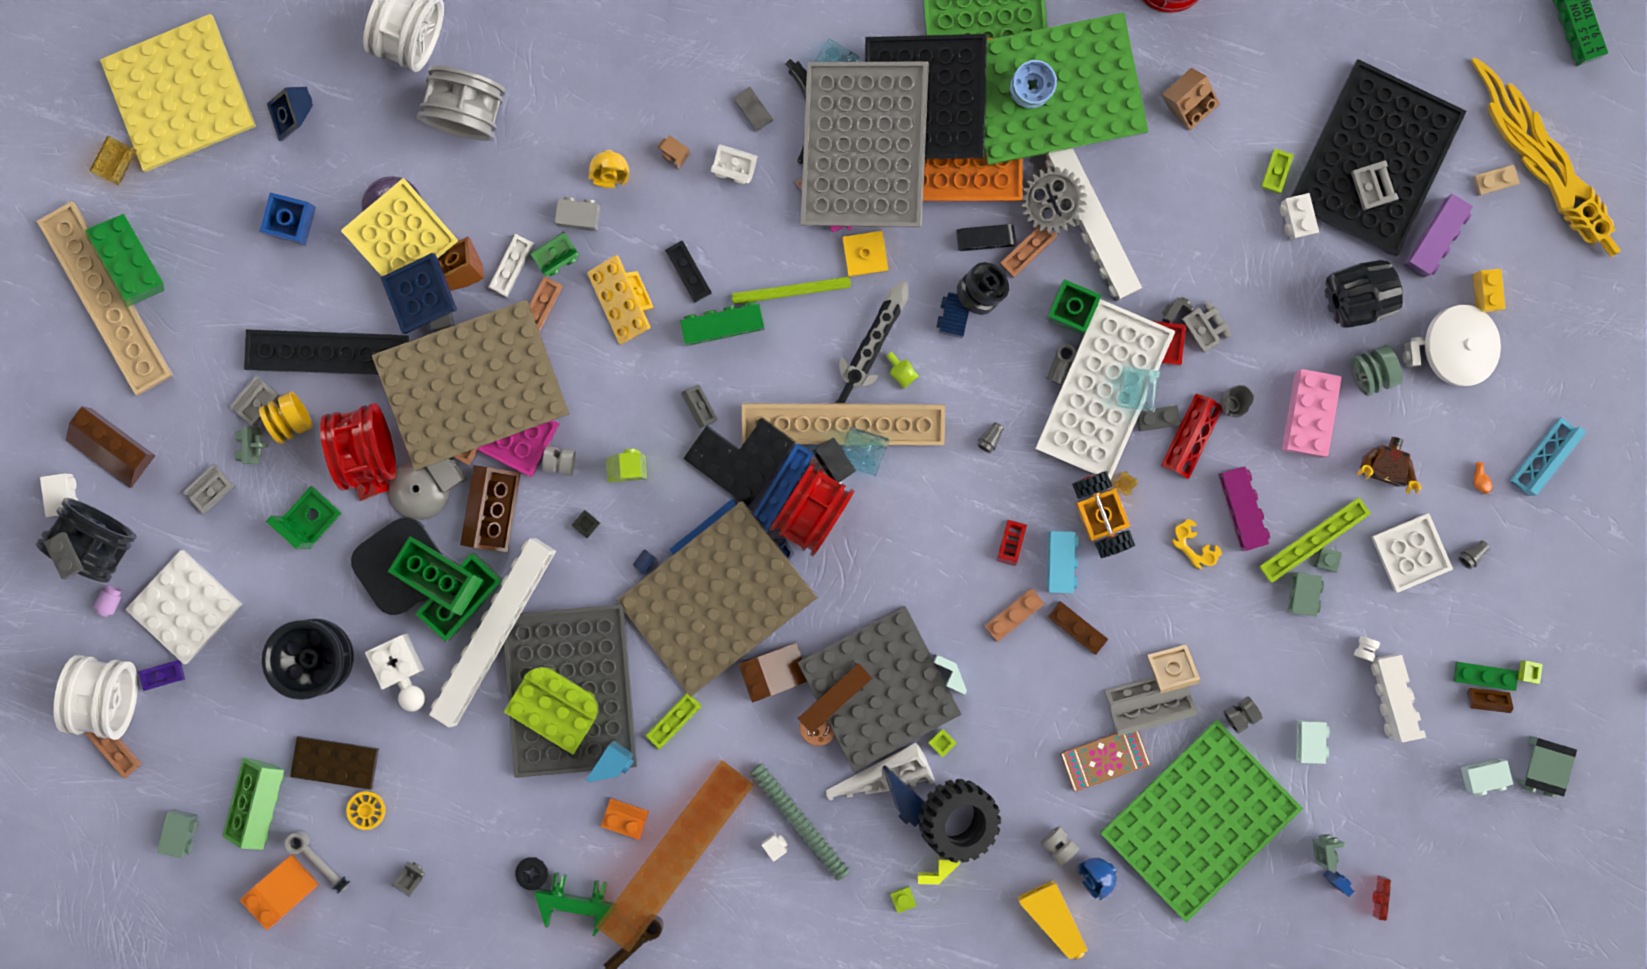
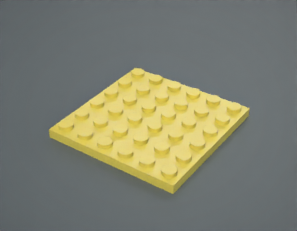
(177, 93)

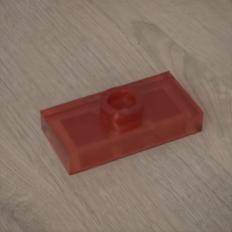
(1381, 898)

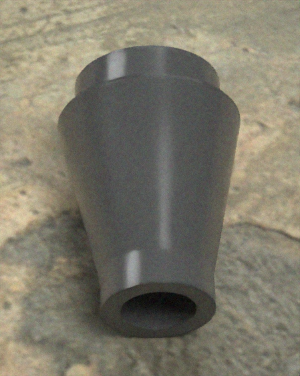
(990, 438)
(1473, 555)

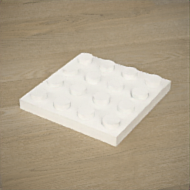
(183, 607)

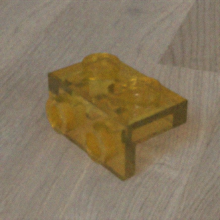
(113, 160)

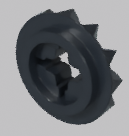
(523, 877)

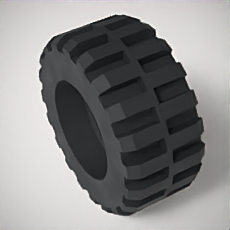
(977, 836)

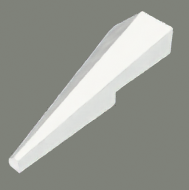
(907, 764)

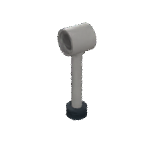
(340, 884)

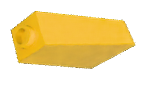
(1052, 915)

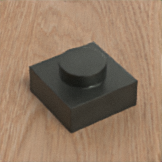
(586, 524)

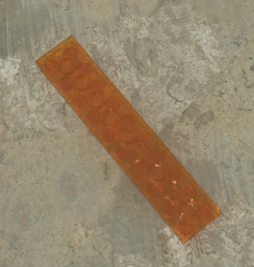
(675, 856)

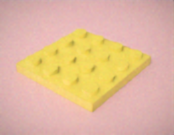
(398, 230)

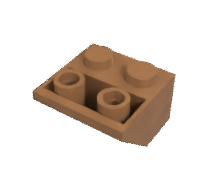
(1191, 98)

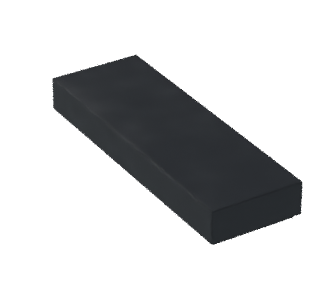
(688, 271)

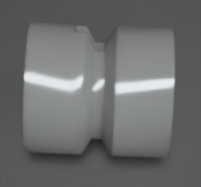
(558, 460)
(1064, 850)

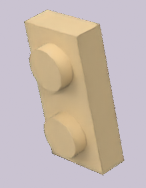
(1496, 180)

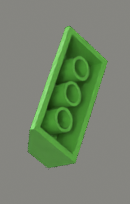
(253, 804)

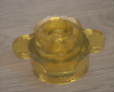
(1125, 477)

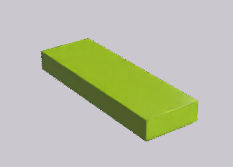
(673, 721)

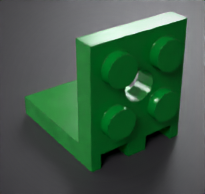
(298, 527)

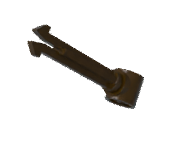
(622, 955)

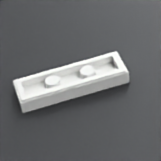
(511, 265)

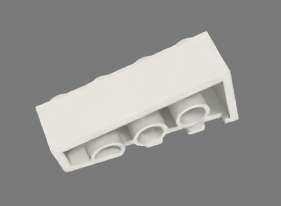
(1396, 699)

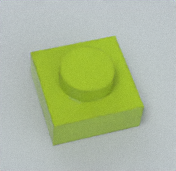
(1530, 672)
(942, 742)
(903, 899)

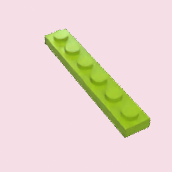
(1314, 540)

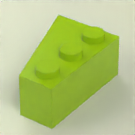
(626, 466)

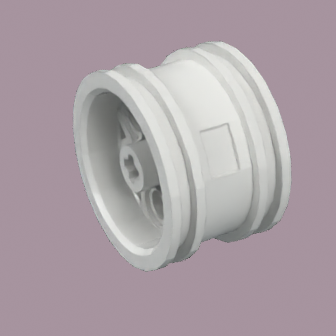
(95, 697)

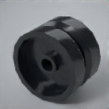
(983, 288)

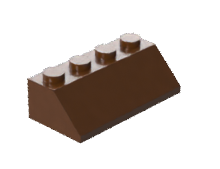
(108, 446)
(490, 508)

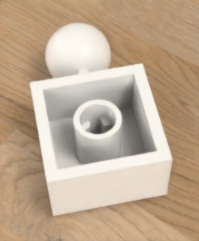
(380, 658)

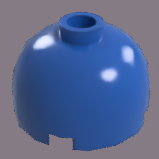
(1099, 877)

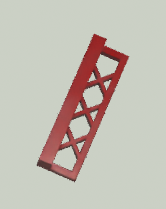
(1190, 433)

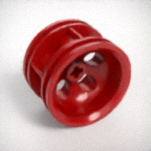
(358, 447)

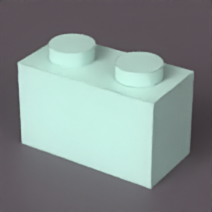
(1312, 741)
(1487, 776)

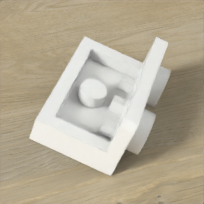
(734, 164)
(1299, 216)

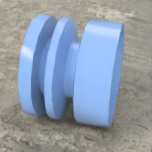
(1044, 87)

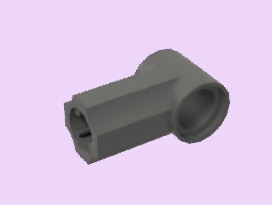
(1060, 366)

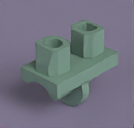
(251, 445)

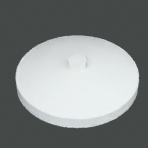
(1462, 345)

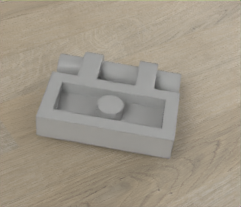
(1201, 329)

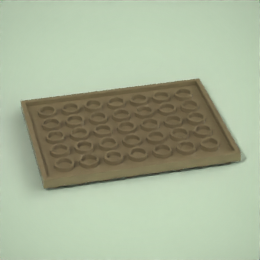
(470, 384)
(717, 598)

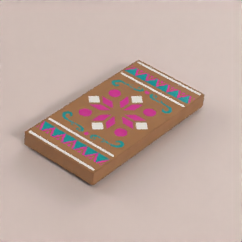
(1104, 759)

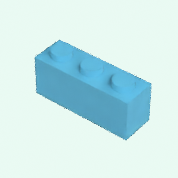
(1062, 562)

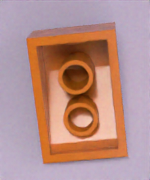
(279, 892)

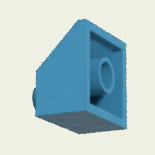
(612, 763)

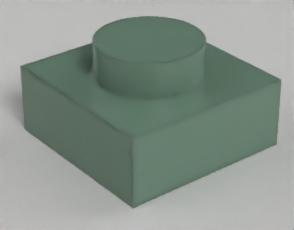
(1328, 559)

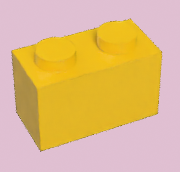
(1489, 290)

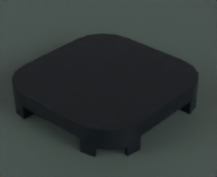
(375, 557)

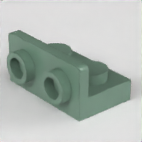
(1324, 851)

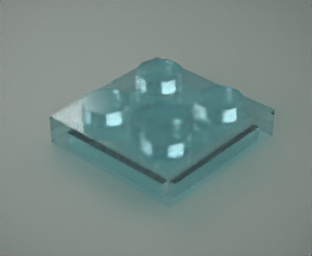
(865, 450)

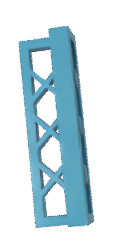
(1553, 462)

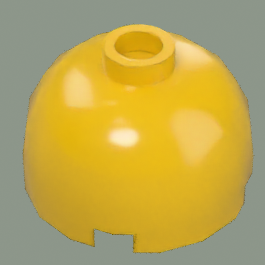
(608, 169)

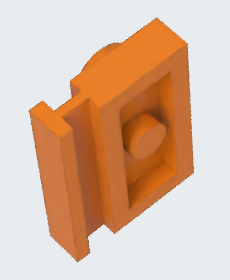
(624, 818)

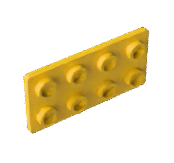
(621, 298)

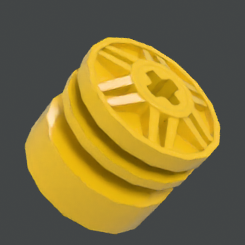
(282, 419)

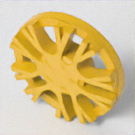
(365, 810)

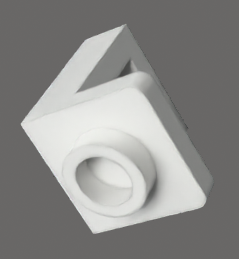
(1411, 355)

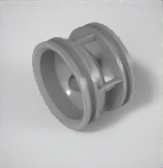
(461, 103)

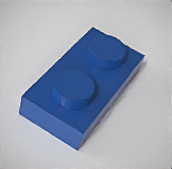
(1340, 882)

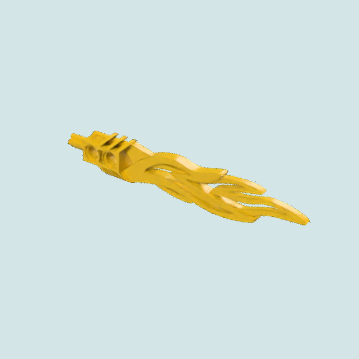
(1543, 149)

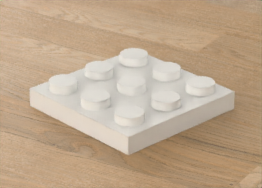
(1412, 552)

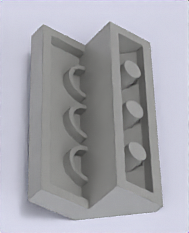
(1143, 707)

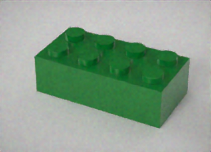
(124, 260)
(435, 576)
(448, 623)

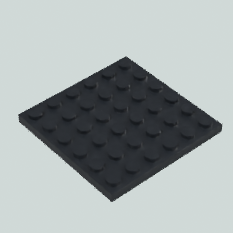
(954, 88)

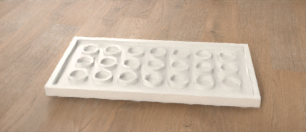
(1085, 418)

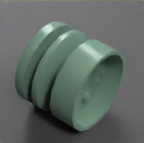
(1376, 370)

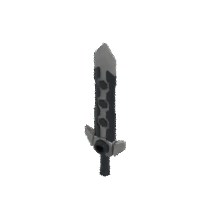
(871, 345)

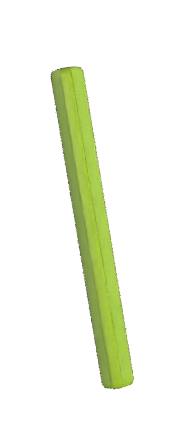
(791, 290)

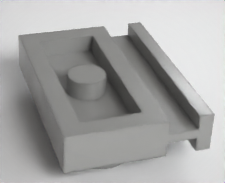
(253, 397)
(209, 489)

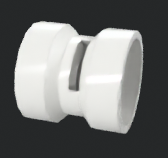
(1369, 644)

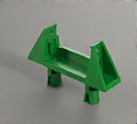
(564, 902)

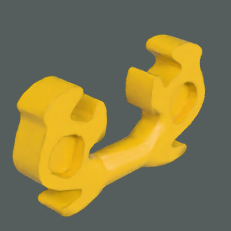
(1184, 531)

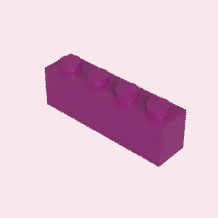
(1244, 509)

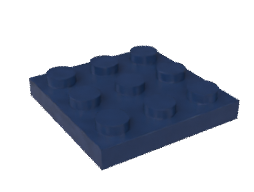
(418, 293)

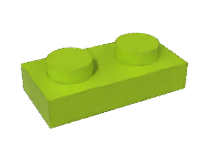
(1277, 171)

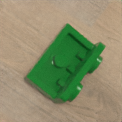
(555, 254)

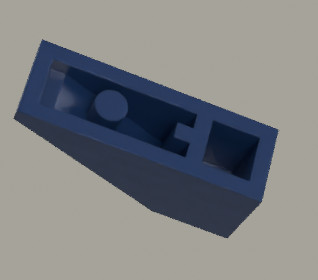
(904, 798)

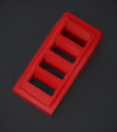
(1005, 558)

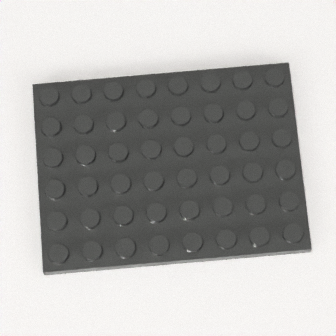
(590, 651)

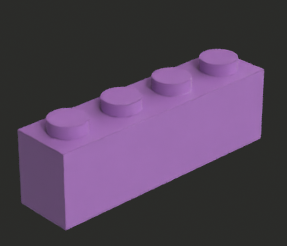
(1438, 236)

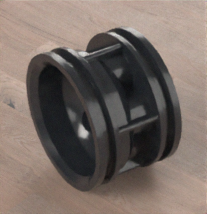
(95, 536)
(278, 661)

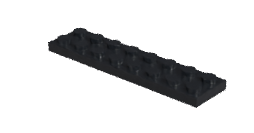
(316, 351)

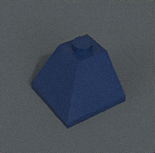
(289, 110)

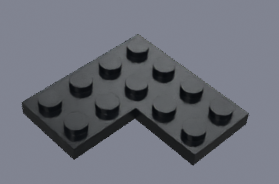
(744, 469)

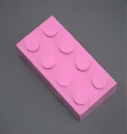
(1311, 413)

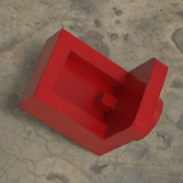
(370, 489)

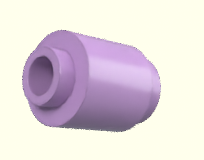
(108, 601)

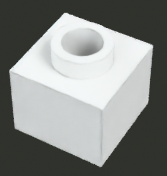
(775, 846)

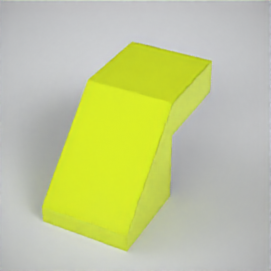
(945, 867)

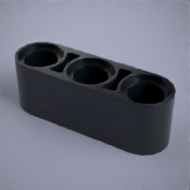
(986, 237)

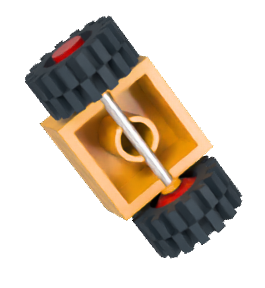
(1103, 514)

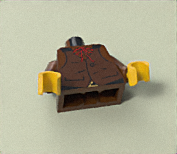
(1390, 466)

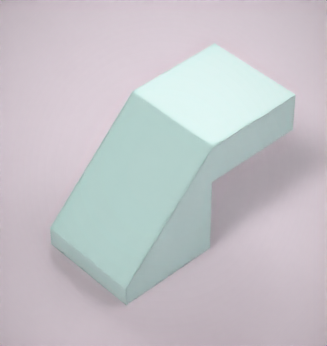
(954, 680)

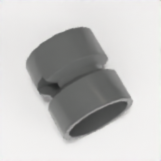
(1243, 714)

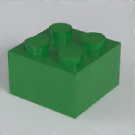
(1073, 307)

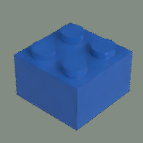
(287, 218)

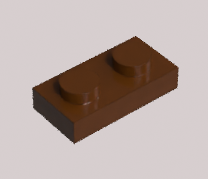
(1490, 700)

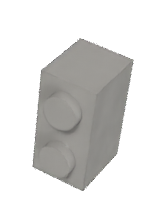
(577, 214)

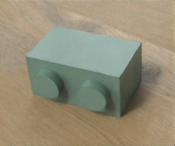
(1305, 594)
(177, 833)

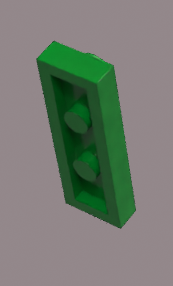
(1485, 676)

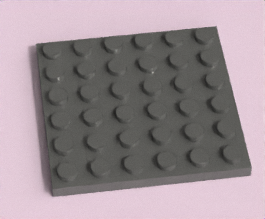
(899, 701)

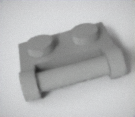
(1368, 186)

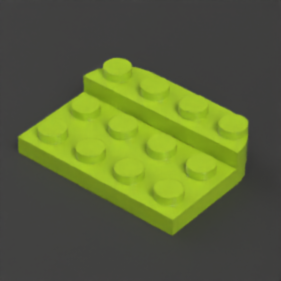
(554, 707)

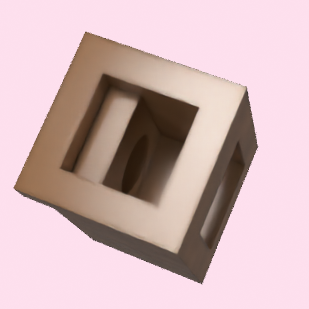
(674, 151)

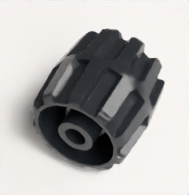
(1364, 293)

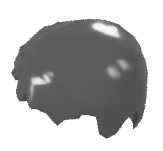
(1236, 401)

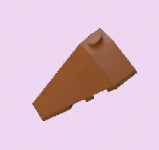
(461, 265)

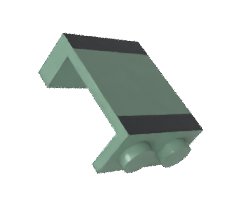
(1549, 767)

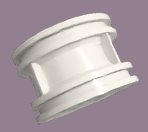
(403, 30)

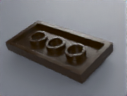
(334, 762)

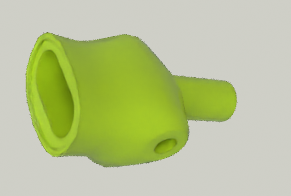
(902, 370)

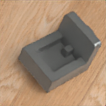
(1171, 310)
(409, 878)

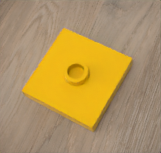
(865, 253)

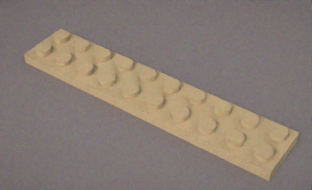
(118, 325)
(822, 421)

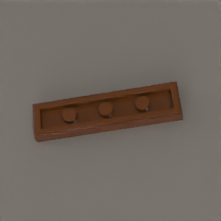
(834, 698)

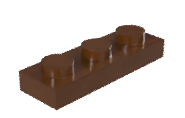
(1077, 627)

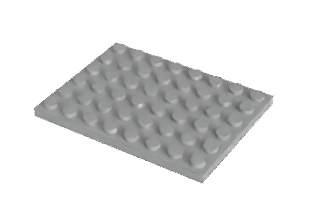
(864, 144)

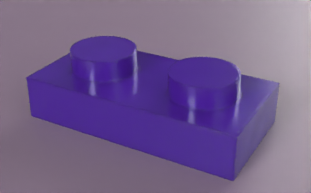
(161, 675)

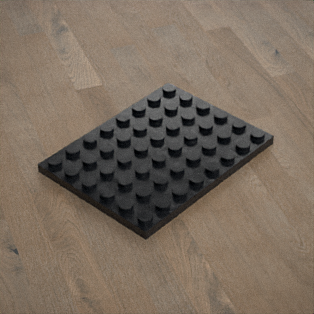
(1373, 123)

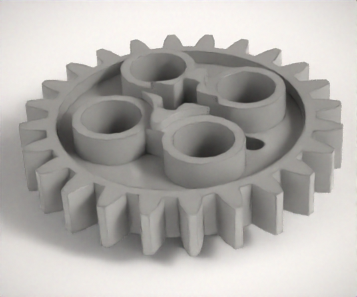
(1037, 209)

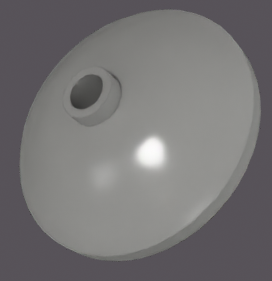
(419, 505)

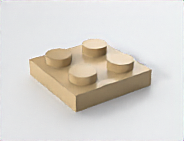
(1173, 668)

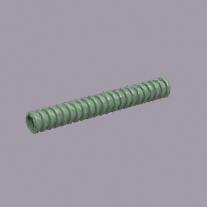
(800, 823)

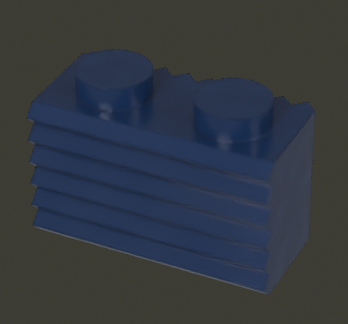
(954, 316)

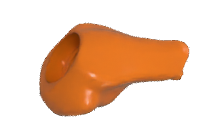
(1481, 480)

